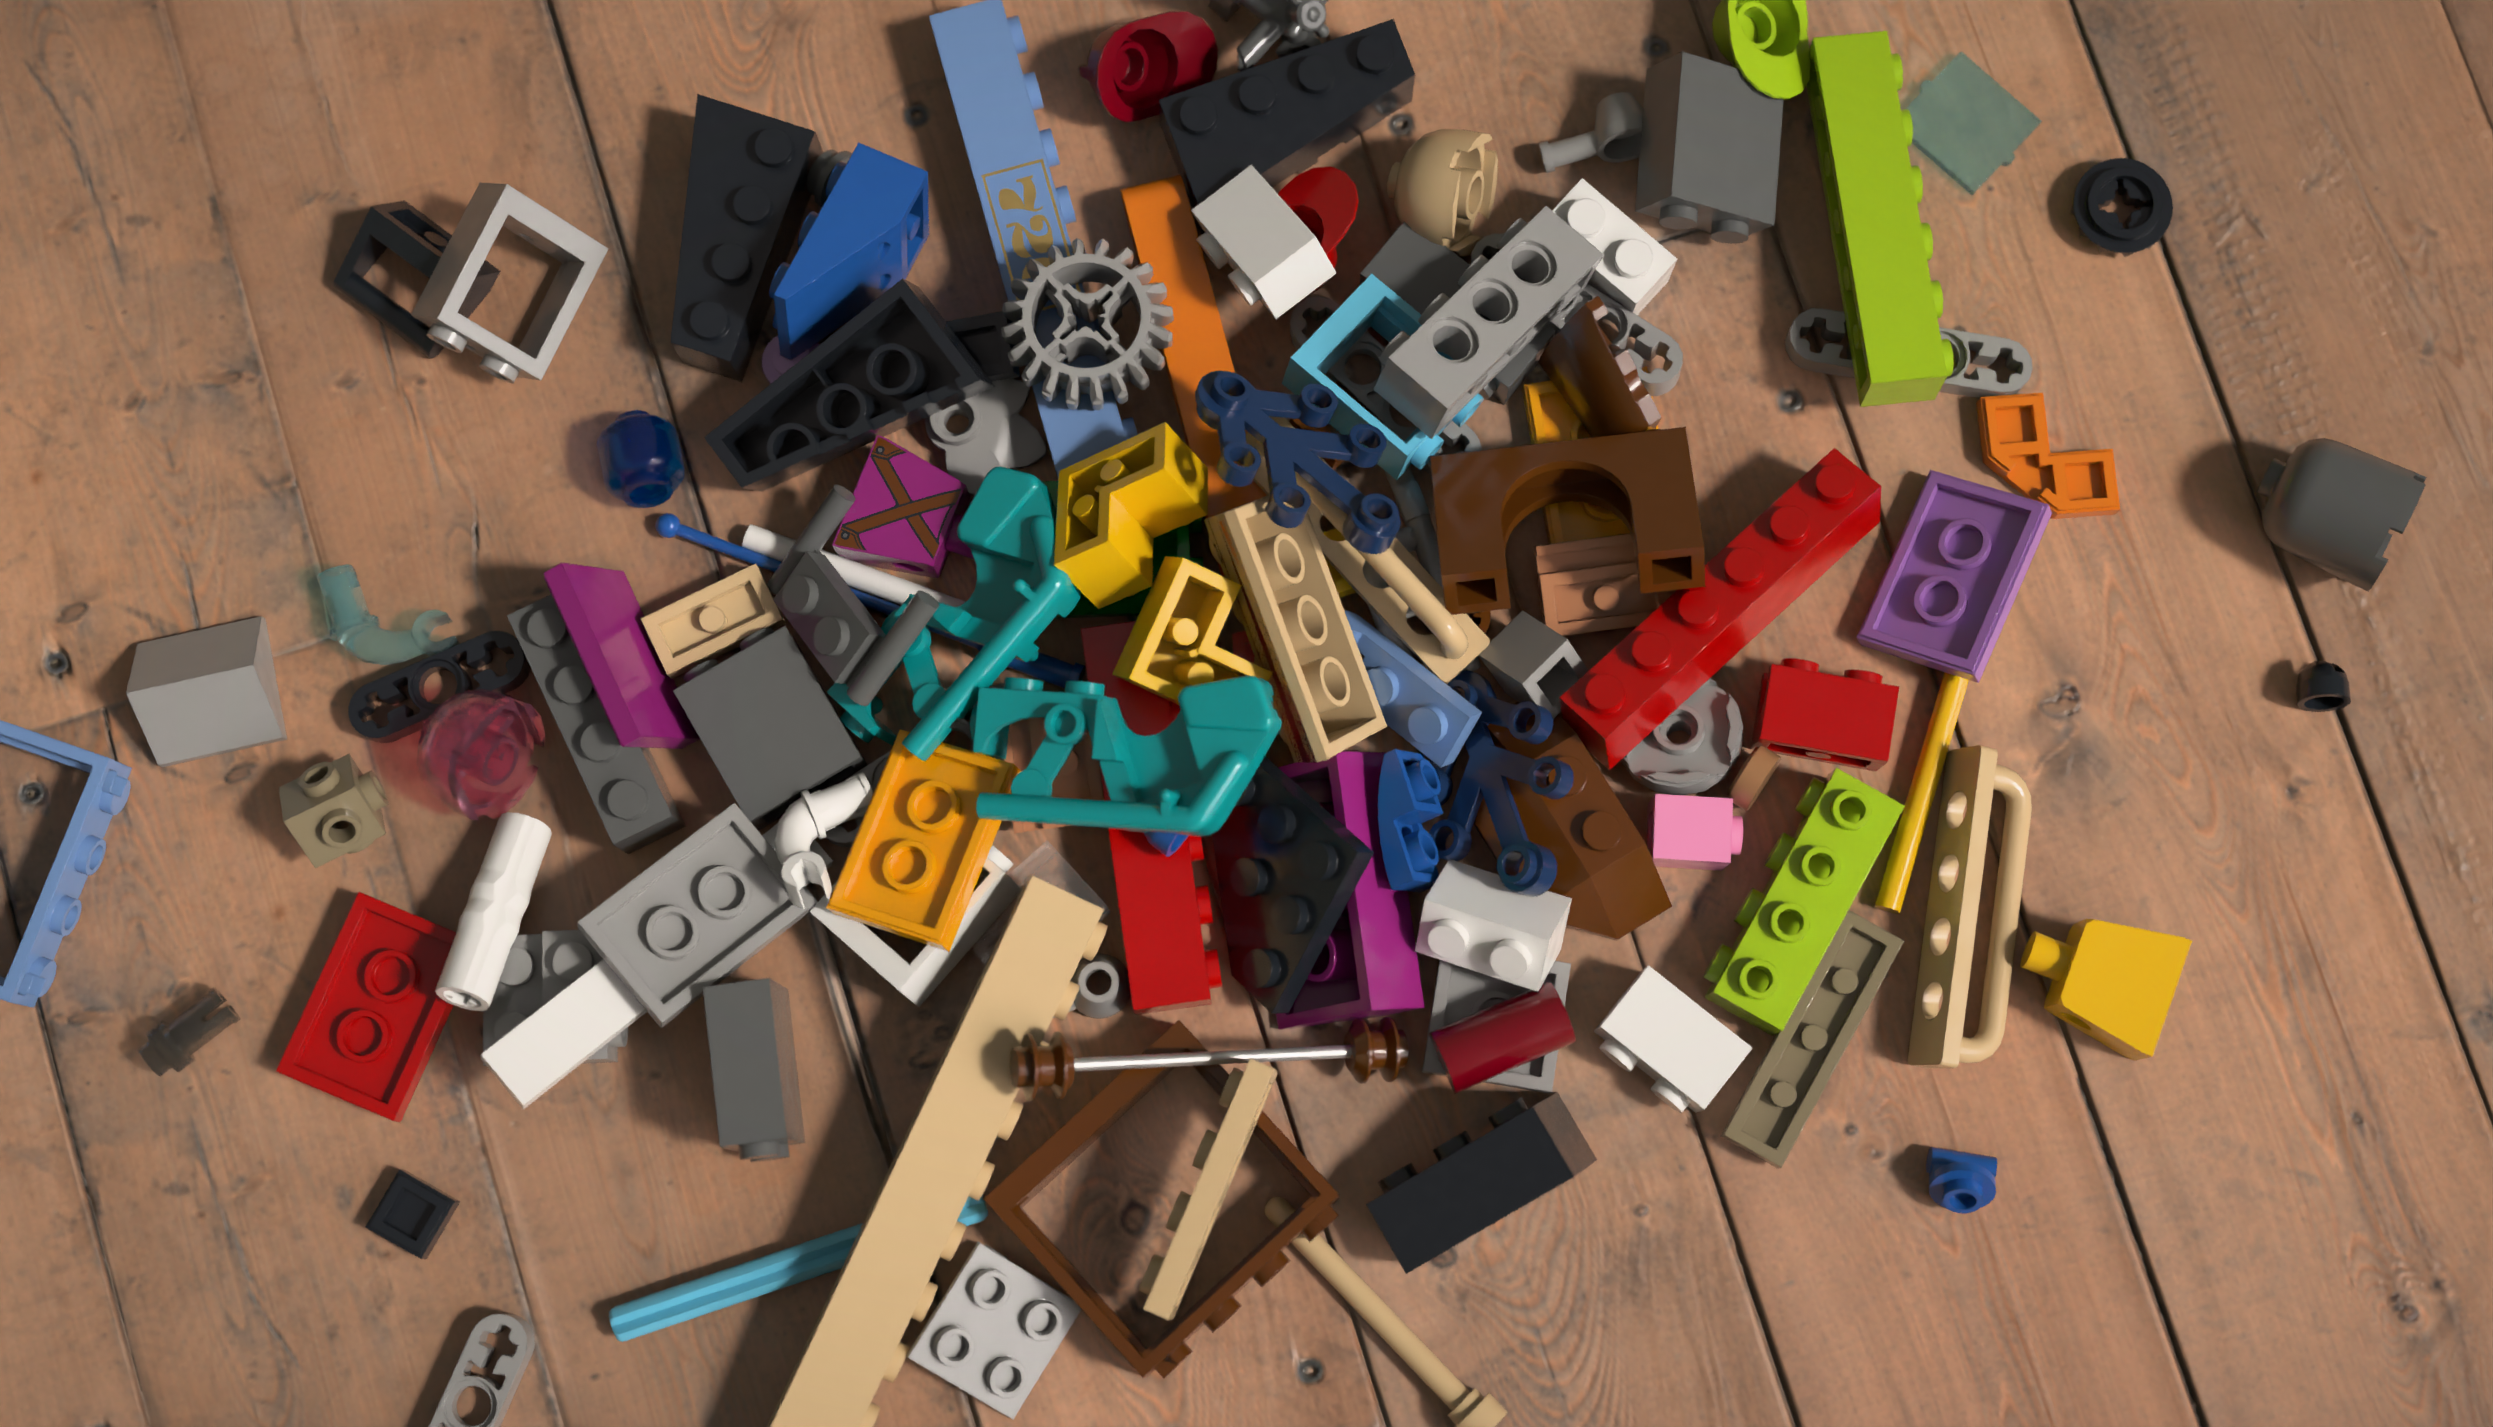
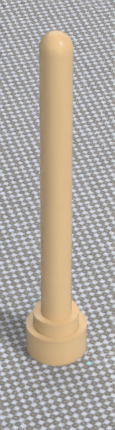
(1466, 1407)

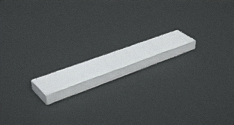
(572, 1026)

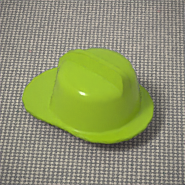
(1766, 43)

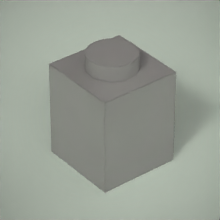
(1533, 662)

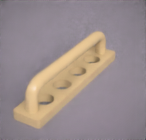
(1454, 637)
(1935, 1033)

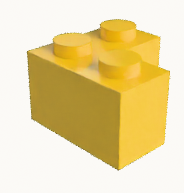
(1118, 505)
(1179, 630)

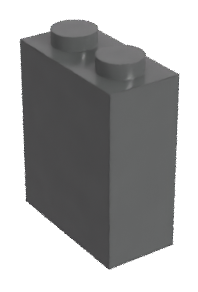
(1708, 149)
(768, 725)
(754, 1068)

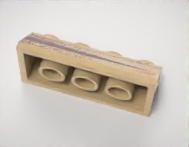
(1296, 631)

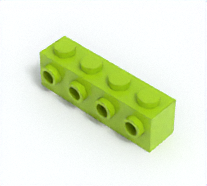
(1803, 901)

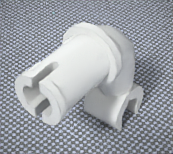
(809, 819)

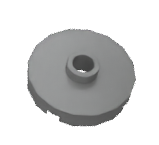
(1704, 759)

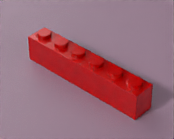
(1710, 624)
(1155, 892)

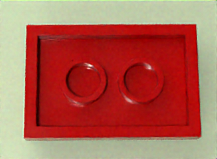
(373, 1010)

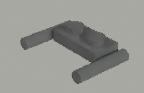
(832, 616)

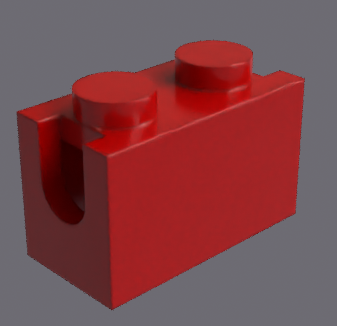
(1825, 715)

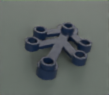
(1233, 405)
(1487, 776)

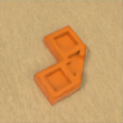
(2019, 452)

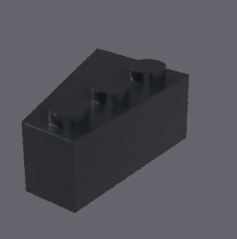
(1479, 1180)

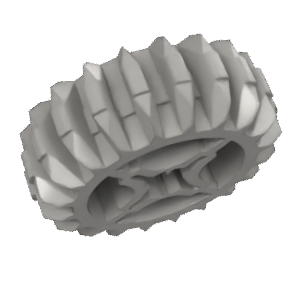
(1106, 304)

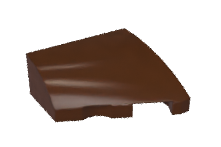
(1598, 377)

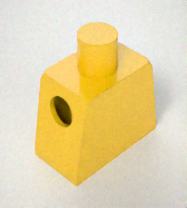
(2110, 981)

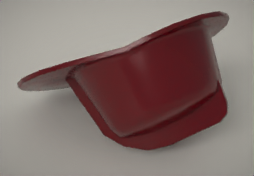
(1149, 60)

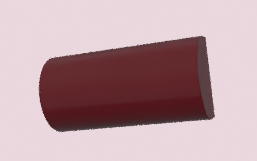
(1503, 1037)

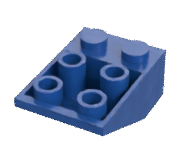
(851, 248)

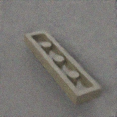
(1813, 1041)

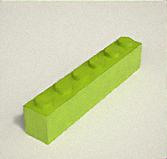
(1876, 220)

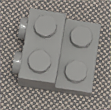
(536, 973)

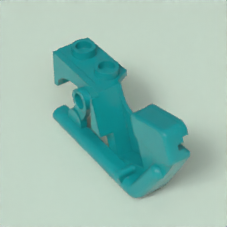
(1014, 600)
(1156, 783)

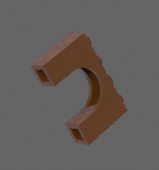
(1633, 475)

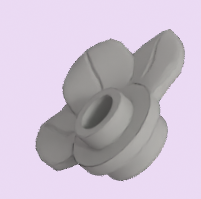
(993, 436)

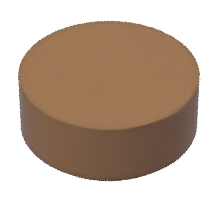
(1753, 777)

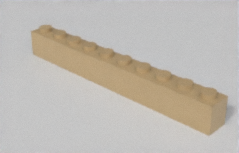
(940, 1163)

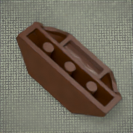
(1594, 841)

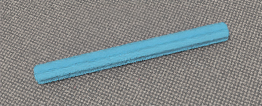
(747, 1280)

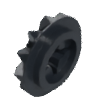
(2139, 187)

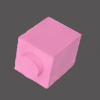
(1693, 831)

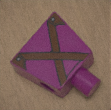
(903, 514)

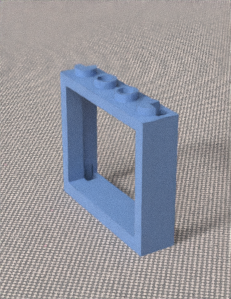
(77, 857)

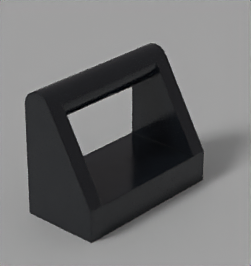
(421, 245)

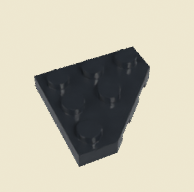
(1282, 884)

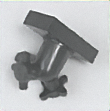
(1293, 20)

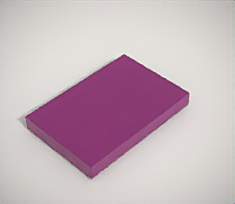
(619, 656)

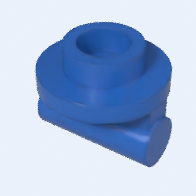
(1961, 1179)

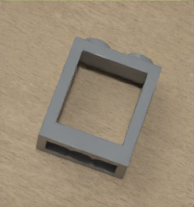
(489, 210)

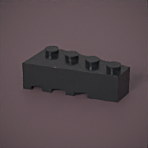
(1286, 110)
(736, 230)
(861, 382)

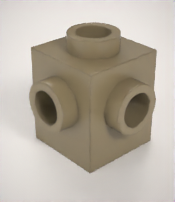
(334, 809)

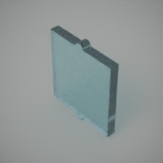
(1969, 123)

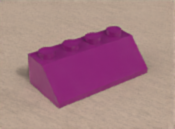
(1371, 954)

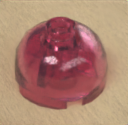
(478, 752)

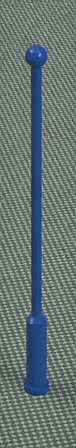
(1043, 668)

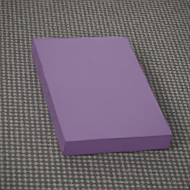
(1954, 575)

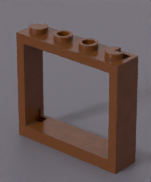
(1084, 1130)

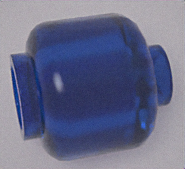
(640, 459)

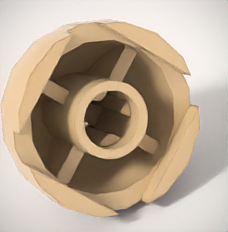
(1444, 186)

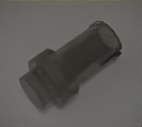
(175, 1042)

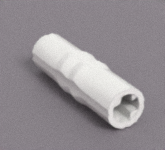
(493, 912)

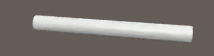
(853, 573)

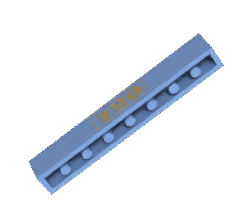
(1019, 195)

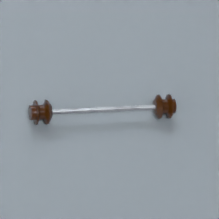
(1055, 1064)

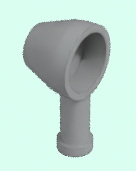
(1613, 139)
(1114, 999)

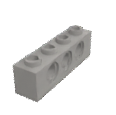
(1436, 389)

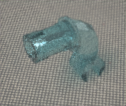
(361, 632)

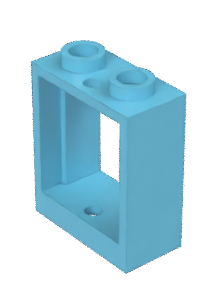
(1388, 314)

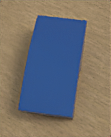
(1404, 802)

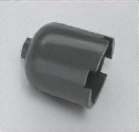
(2338, 507)

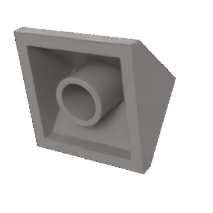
(207, 692)

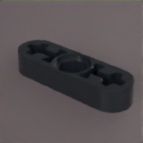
(388, 688)

